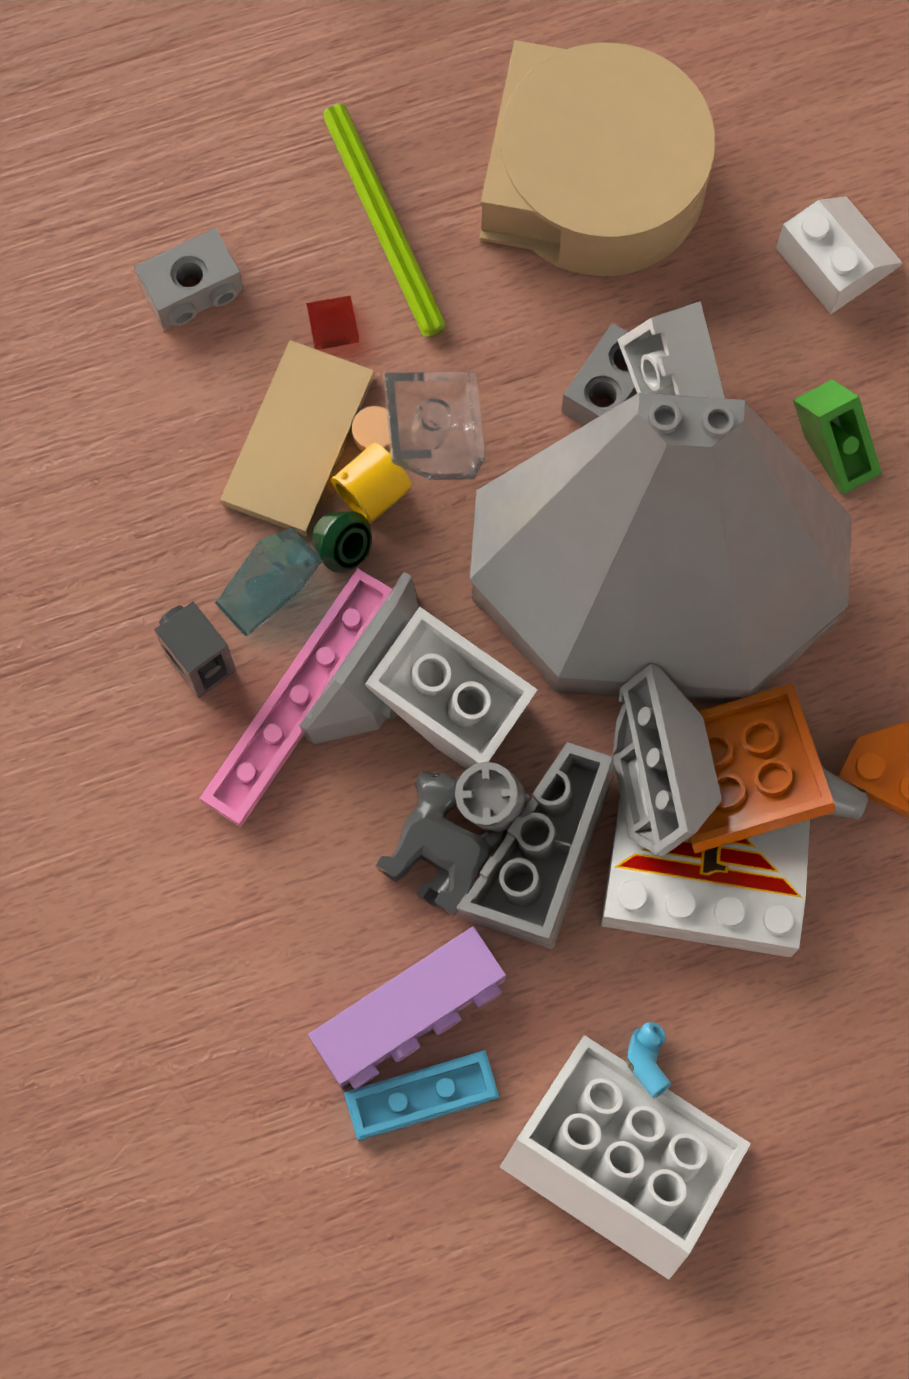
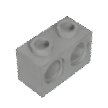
(599, 378)

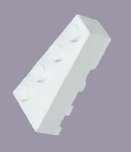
(673, 355)

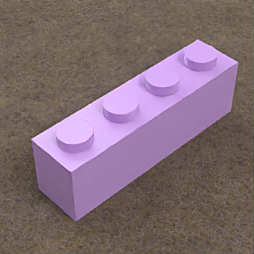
(407, 1008)

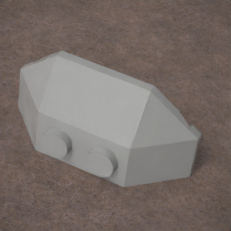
(346, 703)
(662, 763)

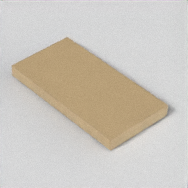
(297, 438)

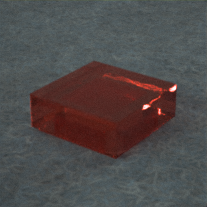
(332, 322)

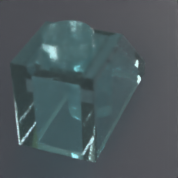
(268, 579)

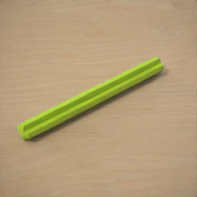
(384, 220)

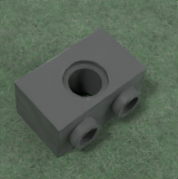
(194, 648)

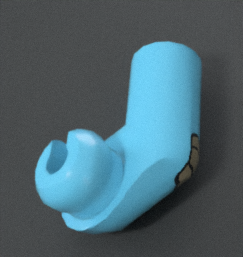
(643, 1056)

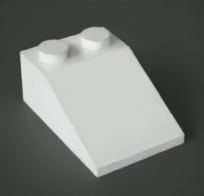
(450, 690)

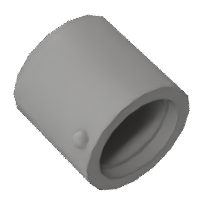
(490, 796)

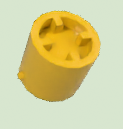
(371, 482)

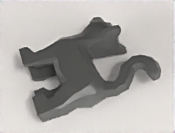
(441, 843)

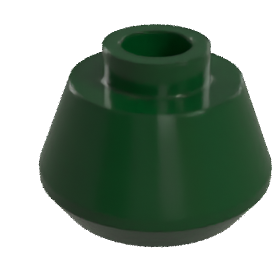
(342, 540)

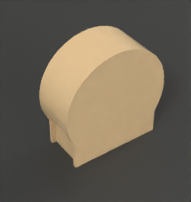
(597, 157)

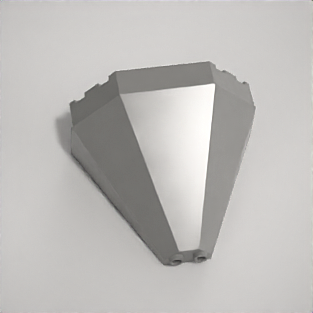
(666, 543)

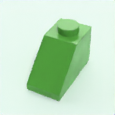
(838, 434)

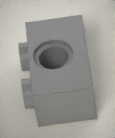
(199, 258)

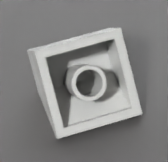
(835, 251)

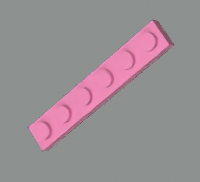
(276, 726)

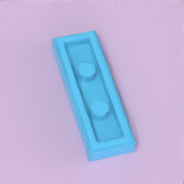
(421, 1095)

